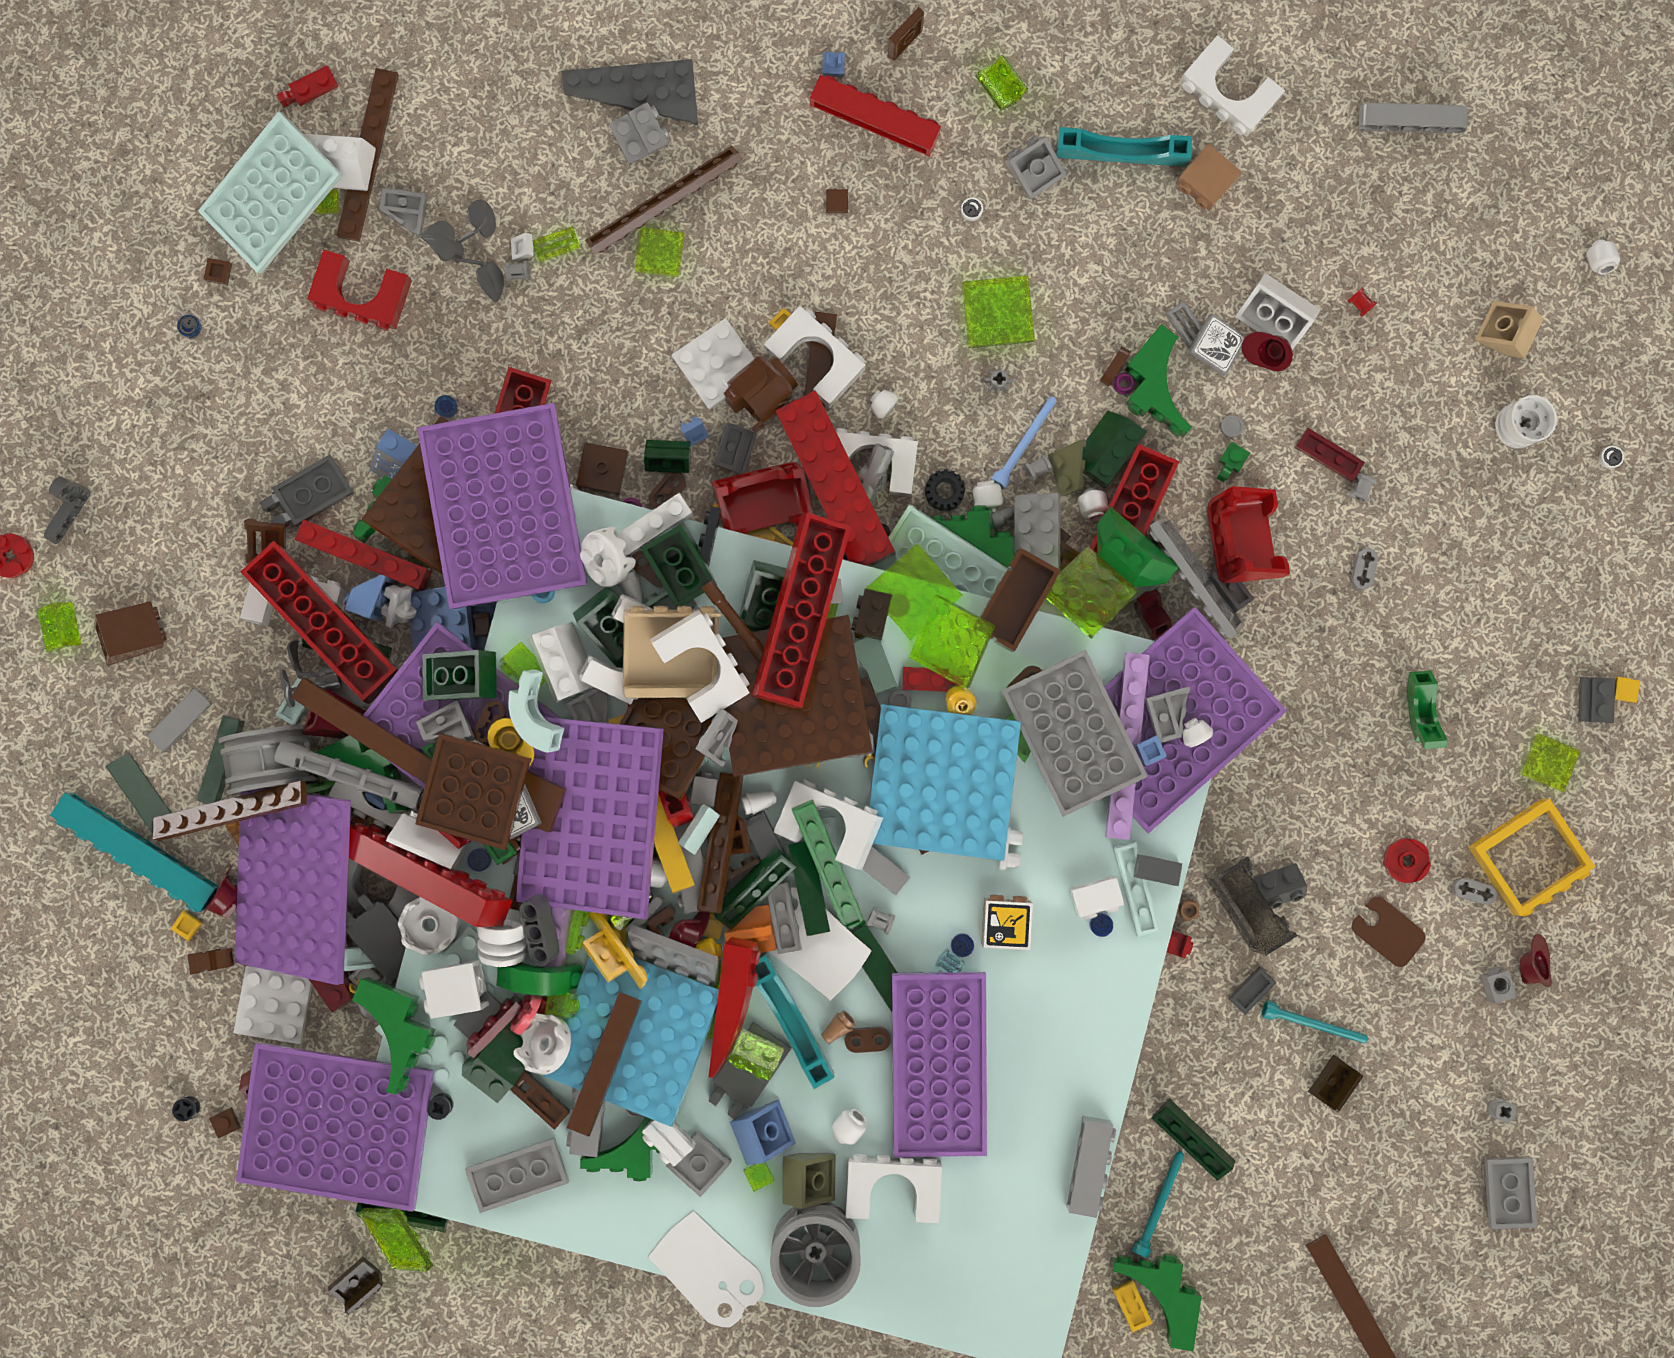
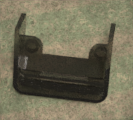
(1247, 906)

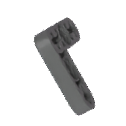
(74, 498)

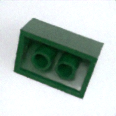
(1110, 447)

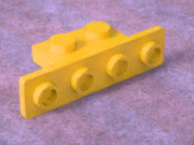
(610, 954)

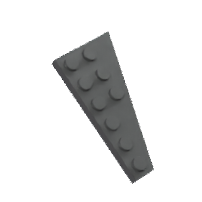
(661, 84)

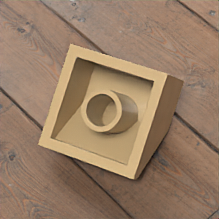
(1510, 328)

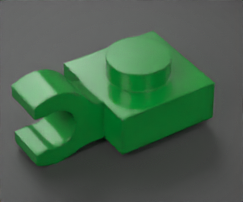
(1232, 459)

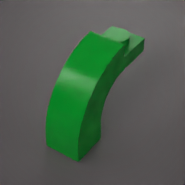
(1422, 710)
(539, 980)

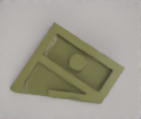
(1069, 467)

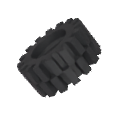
(951, 478)

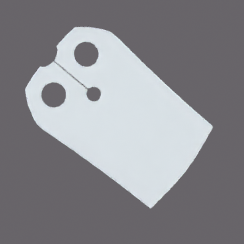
(827, 958)
(698, 1261)

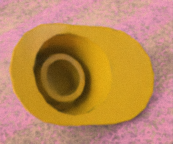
(505, 737)

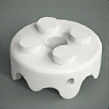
(614, 565)
(420, 939)
(533, 1051)

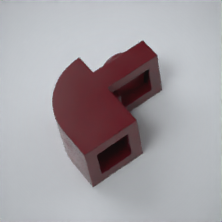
(1152, 614)

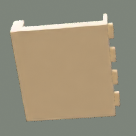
(643, 668)

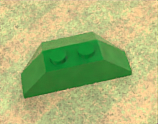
(1132, 552)

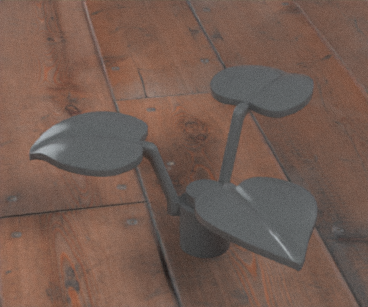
(441, 239)
(325, 681)

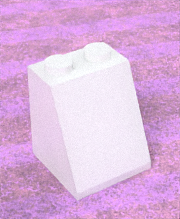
(454, 989)

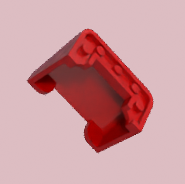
(762, 497)
(1243, 535)

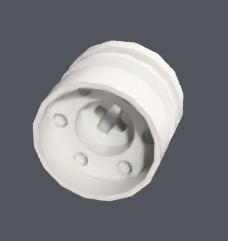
(1537, 419)
(504, 944)

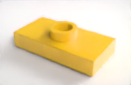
(1132, 1305)

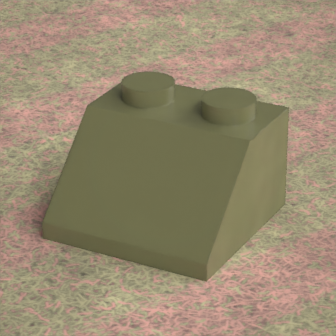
(808, 1179)

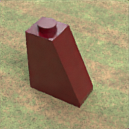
(320, 727)

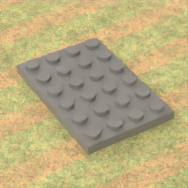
(1191, 569)
(1074, 733)

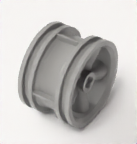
(251, 762)
(798, 1284)

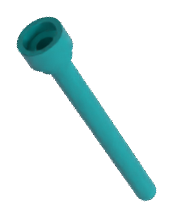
(1272, 1011)
(1142, 1246)

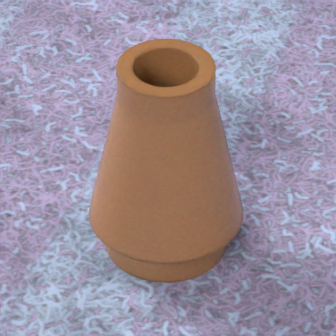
(839, 1026)

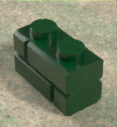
(667, 456)

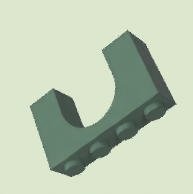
(873, 658)

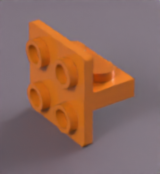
(755, 927)

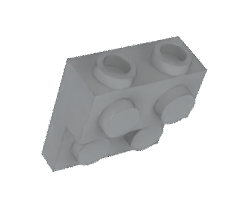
(639, 133)
(1035, 166)

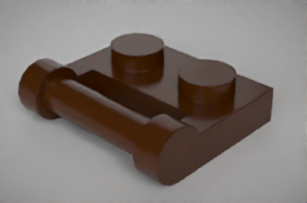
(269, 533)

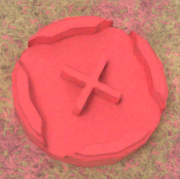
(522, 1021)

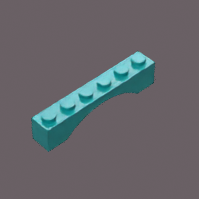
(1085, 145)
(793, 1023)

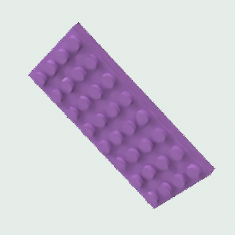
(939, 1064)

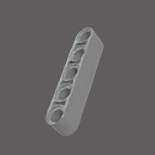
(1413, 117)

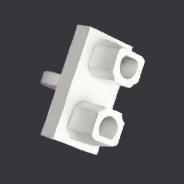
(399, 607)
(1012, 859)

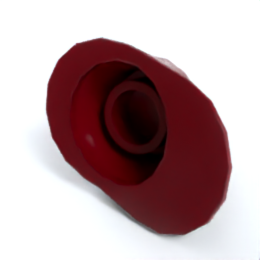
(1267, 351)
(225, 898)
(690, 930)
(1535, 964)

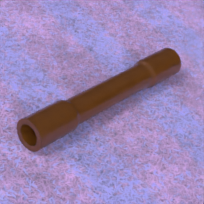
(718, 599)

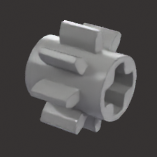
(1003, 377)

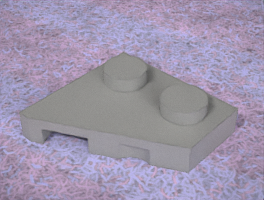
(404, 208)
(590, 706)
(1167, 713)
(447, 720)

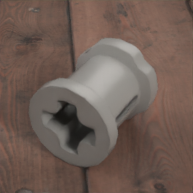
(517, 271)
(1038, 467)
(1362, 488)
(886, 925)
(1509, 1110)

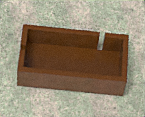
(1018, 598)

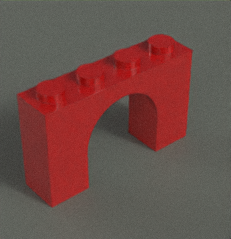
(382, 309)

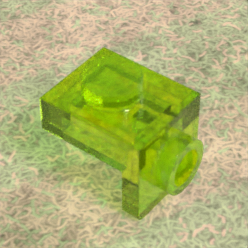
(563, 1005)

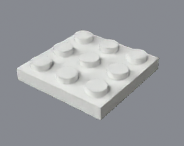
(713, 361)
(273, 1005)

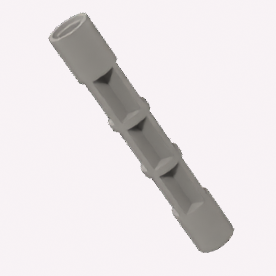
(333, 769)

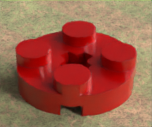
(23, 559)
(1419, 859)

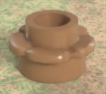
(1194, 910)

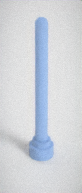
(1002, 476)

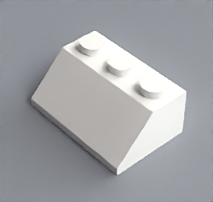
(350, 156)
(1277, 311)
(560, 660)
(425, 842)

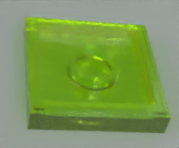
(659, 252)
(1550, 762)

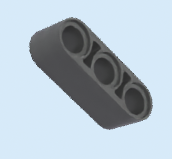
(762, 834)
(539, 930)

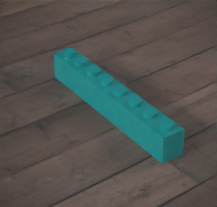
(134, 851)

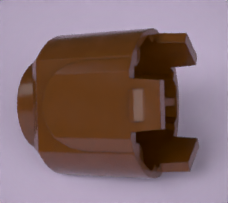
(761, 390)

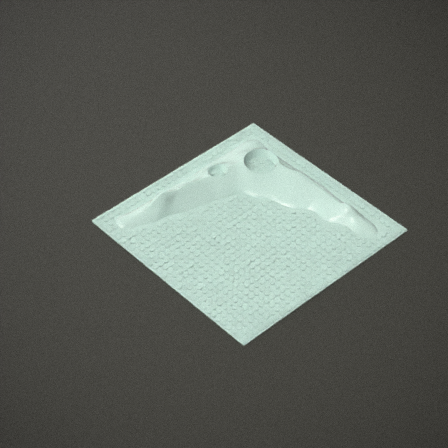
(1058, 1028)

